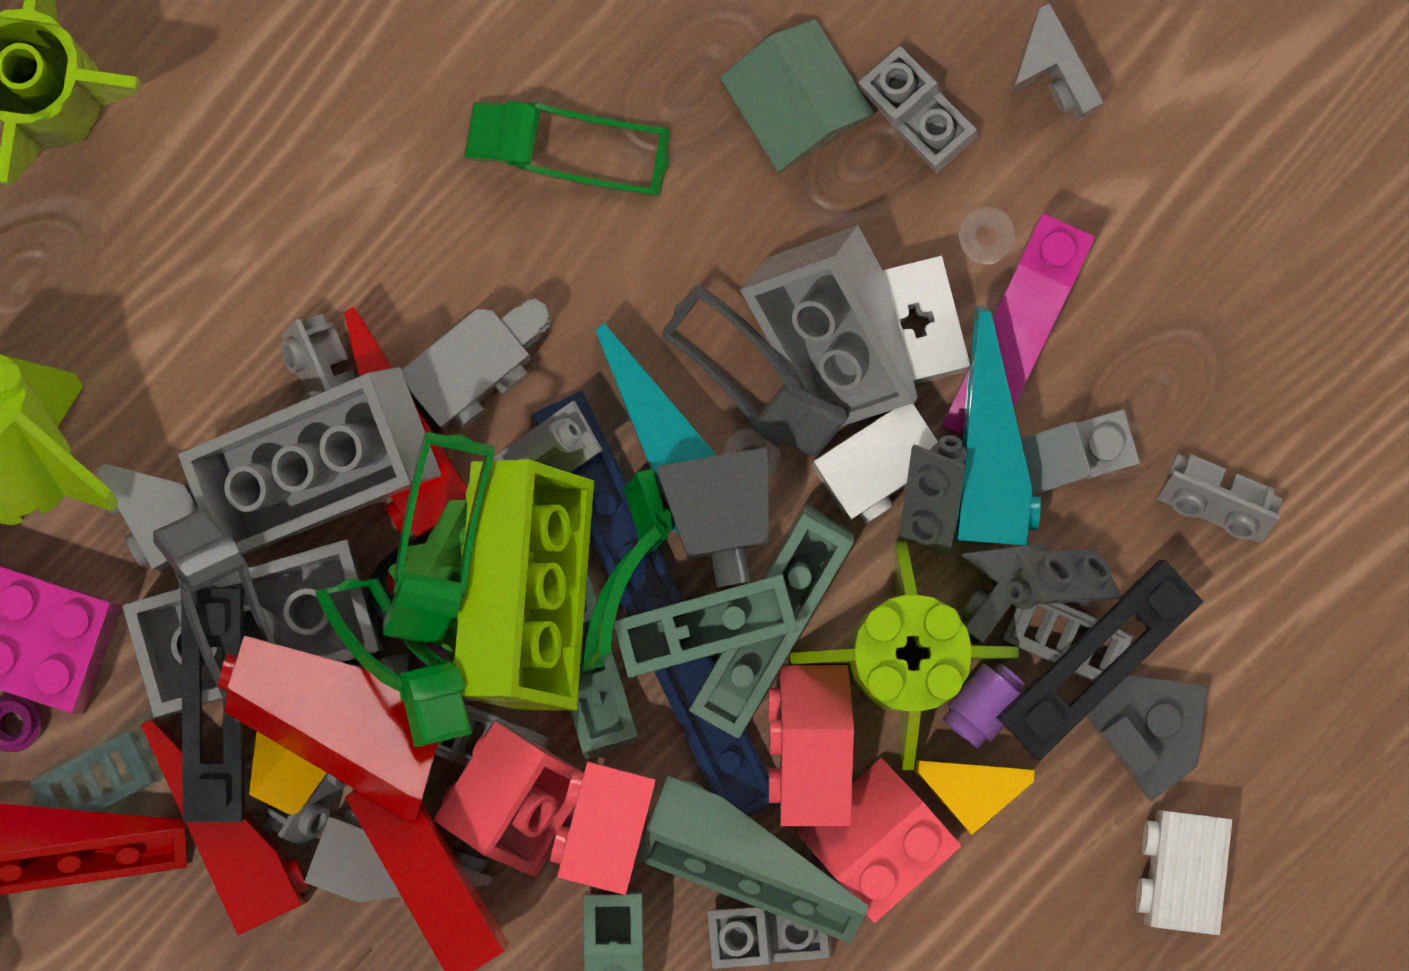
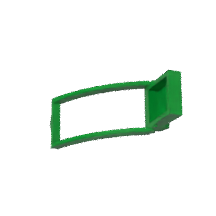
(509, 133)
(652, 529)
(425, 603)
(429, 693)

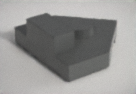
(1152, 729)

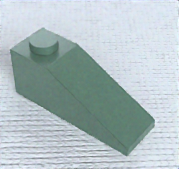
(705, 626)

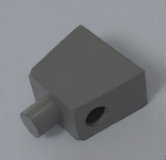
(720, 509)

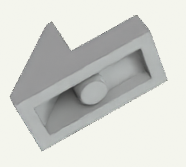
(1052, 54)
(1079, 451)

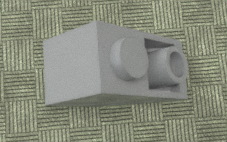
(146, 506)

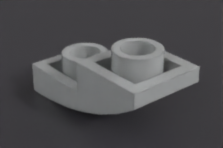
(917, 109)
(758, 937)

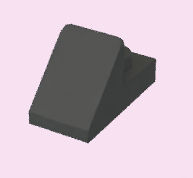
(998, 568)

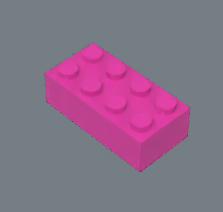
(51, 640)

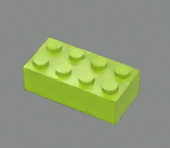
(525, 587)

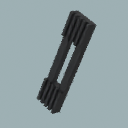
(1039, 714)
(214, 788)

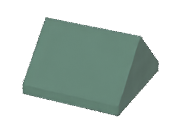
(795, 94)

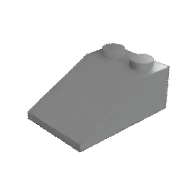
(834, 323)

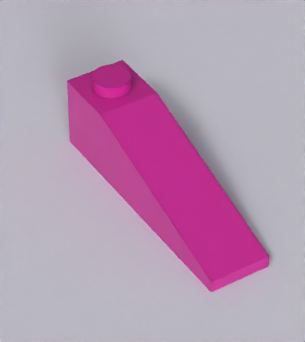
(1030, 304)

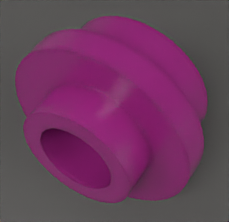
(31, 723)

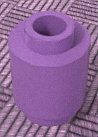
(980, 702)

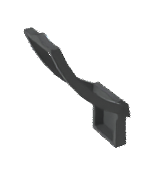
(792, 414)
(201, 557)

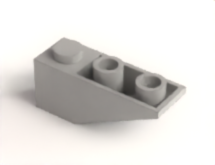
(351, 868)

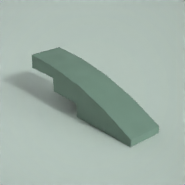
(602, 712)

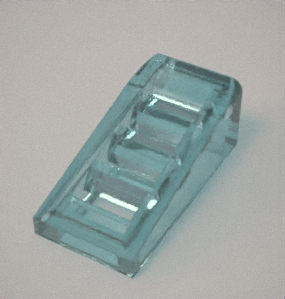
(134, 758)

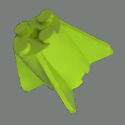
(47, 87)
(33, 450)
(884, 678)

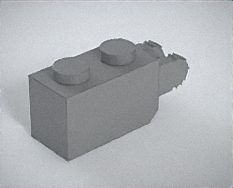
(475, 362)

